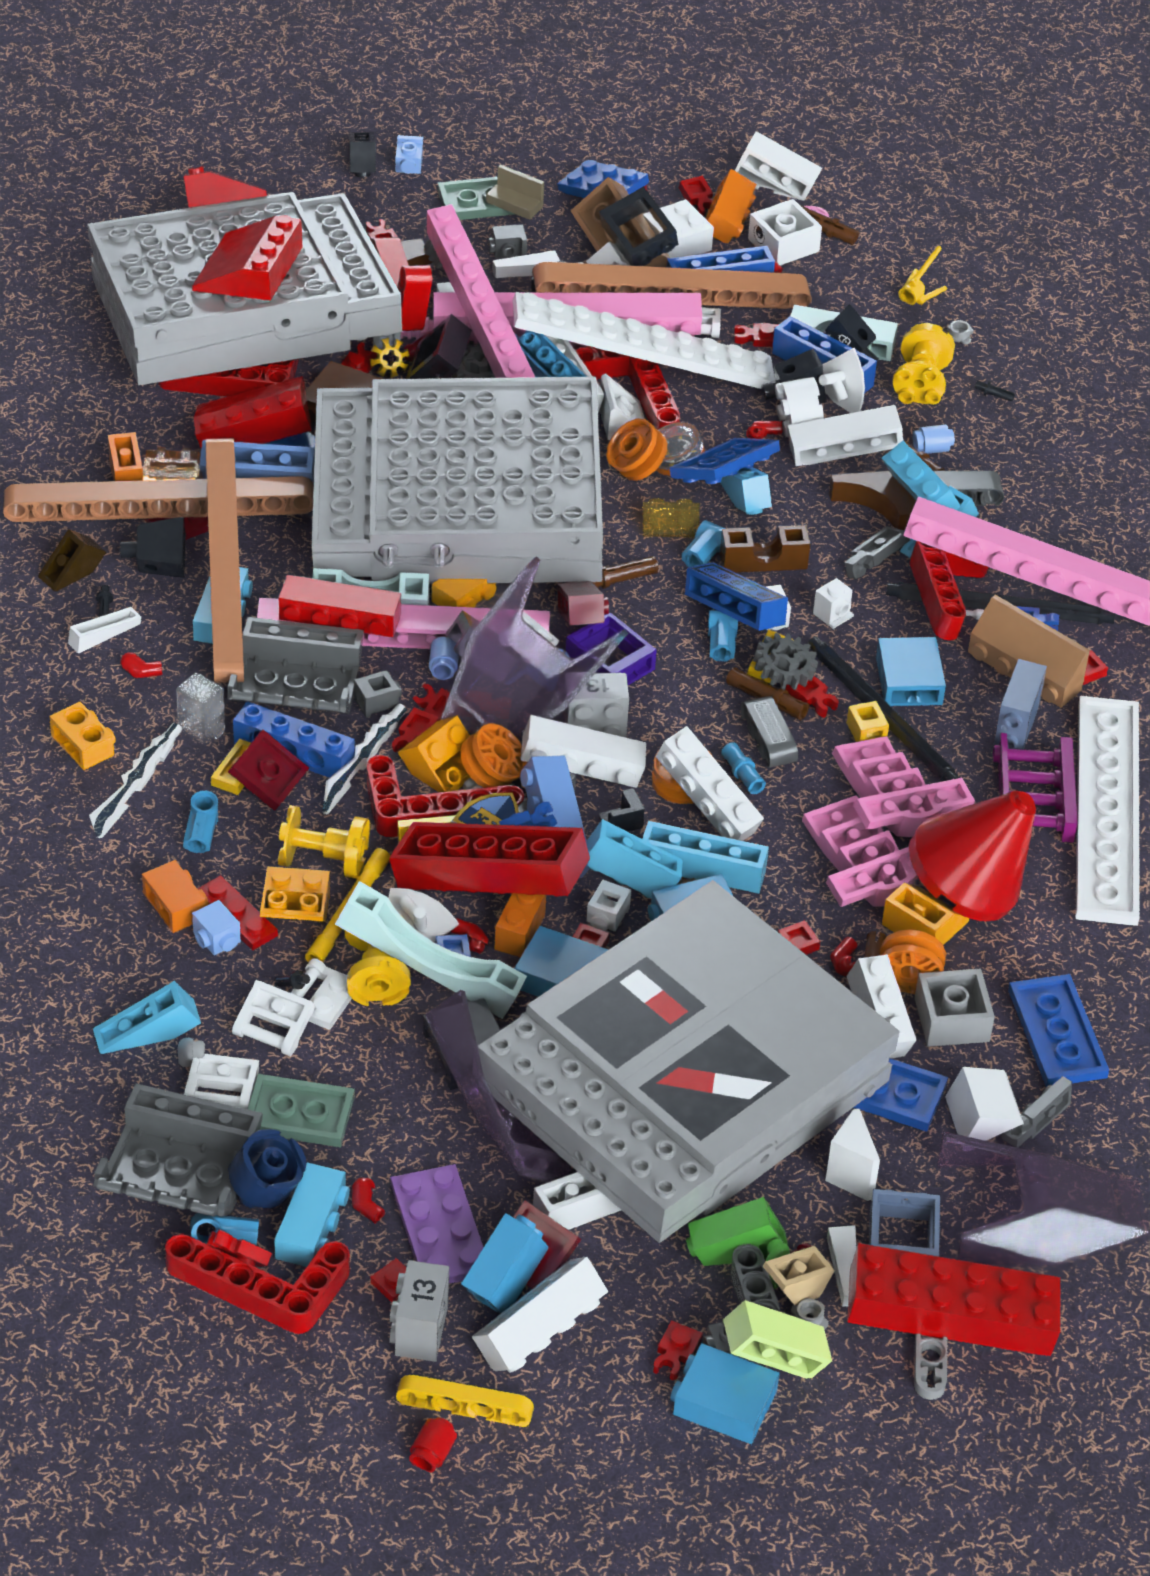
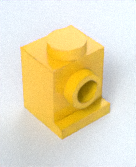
(867, 721)

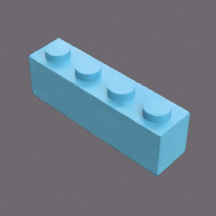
(710, 855)

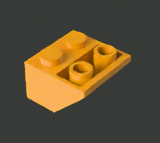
(436, 755)
(296, 894)
(919, 910)

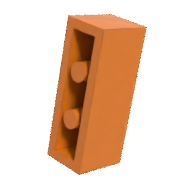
(731, 206)

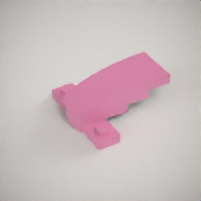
(892, 791)
(866, 859)

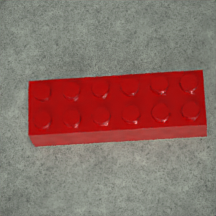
(490, 858)
(954, 1299)

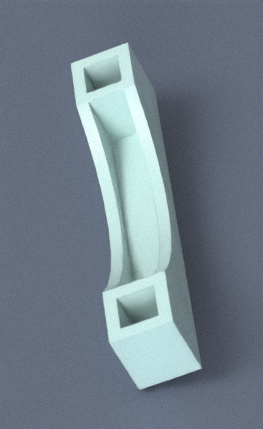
(376, 921)

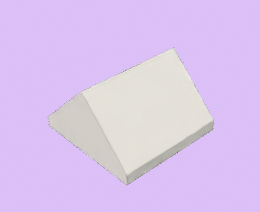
(617, 406)
(982, 1103)
(853, 1158)

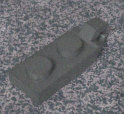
(874, 551)
(1041, 1113)

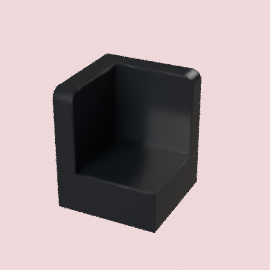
(630, 815)

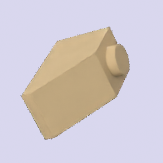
(801, 1274)

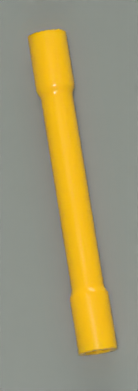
(325, 941)

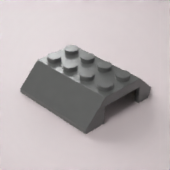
(298, 665)
(177, 1151)

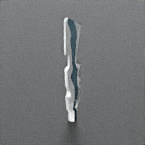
(134, 780)
(339, 783)

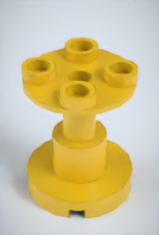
(926, 353)
(335, 843)
(376, 975)

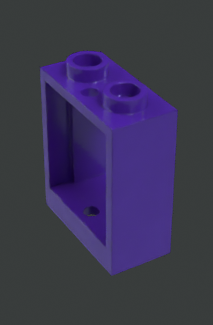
(640, 653)

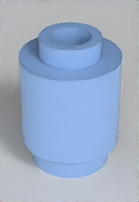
(933, 439)
(443, 659)

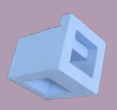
(409, 154)

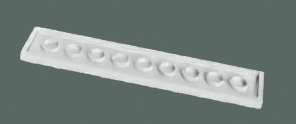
(641, 340)
(1108, 811)

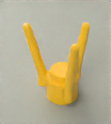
(914, 288)

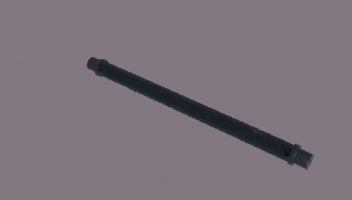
(980, 600)
(897, 724)

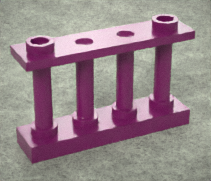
(1062, 778)

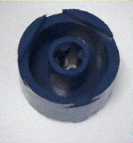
(266, 1169)

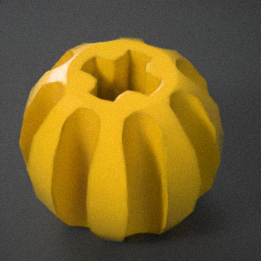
(384, 351)

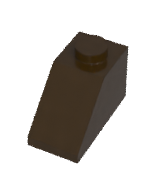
(71, 560)

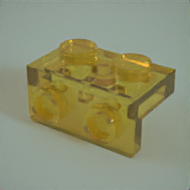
(670, 518)

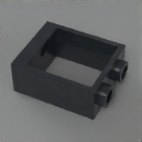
(629, 208)
(440, 351)

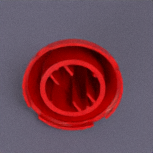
(976, 854)

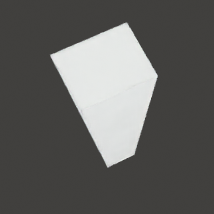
(521, 265)
(102, 628)
(842, 1250)

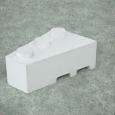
(777, 168)

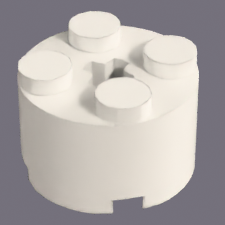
(798, 402)

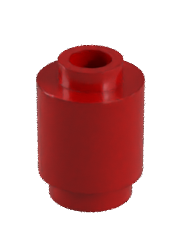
(432, 1444)

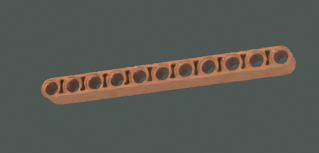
(715, 286)
(151, 499)
(224, 560)

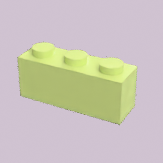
(777, 1340)

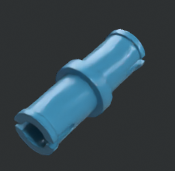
(743, 768)

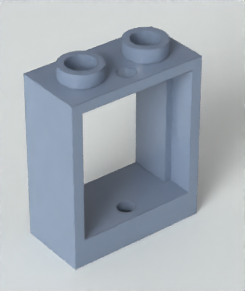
(1021, 703)
(918, 1207)

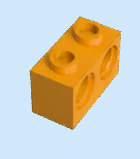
(82, 735)

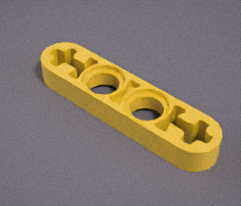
(430, 1395)

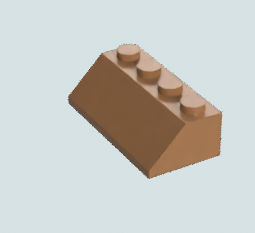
(635, 230)
(1011, 634)

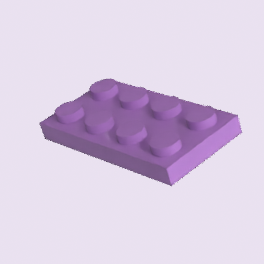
(438, 1219)

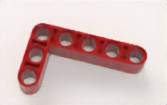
(411, 280)
(645, 378)
(234, 381)
(935, 580)
(390, 807)
(258, 1290)

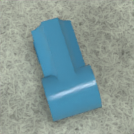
(704, 546)
(722, 635)
(201, 822)
(236, 1226)

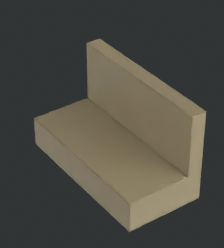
(517, 193)

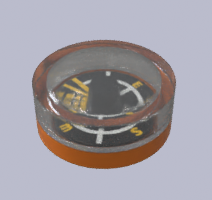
(683, 443)

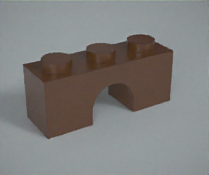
(785, 552)

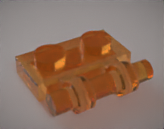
(171, 464)

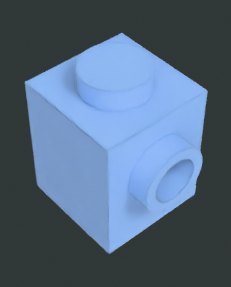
(216, 928)

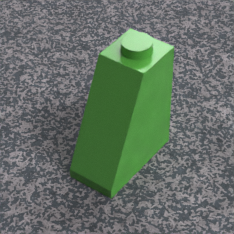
(719, 1234)

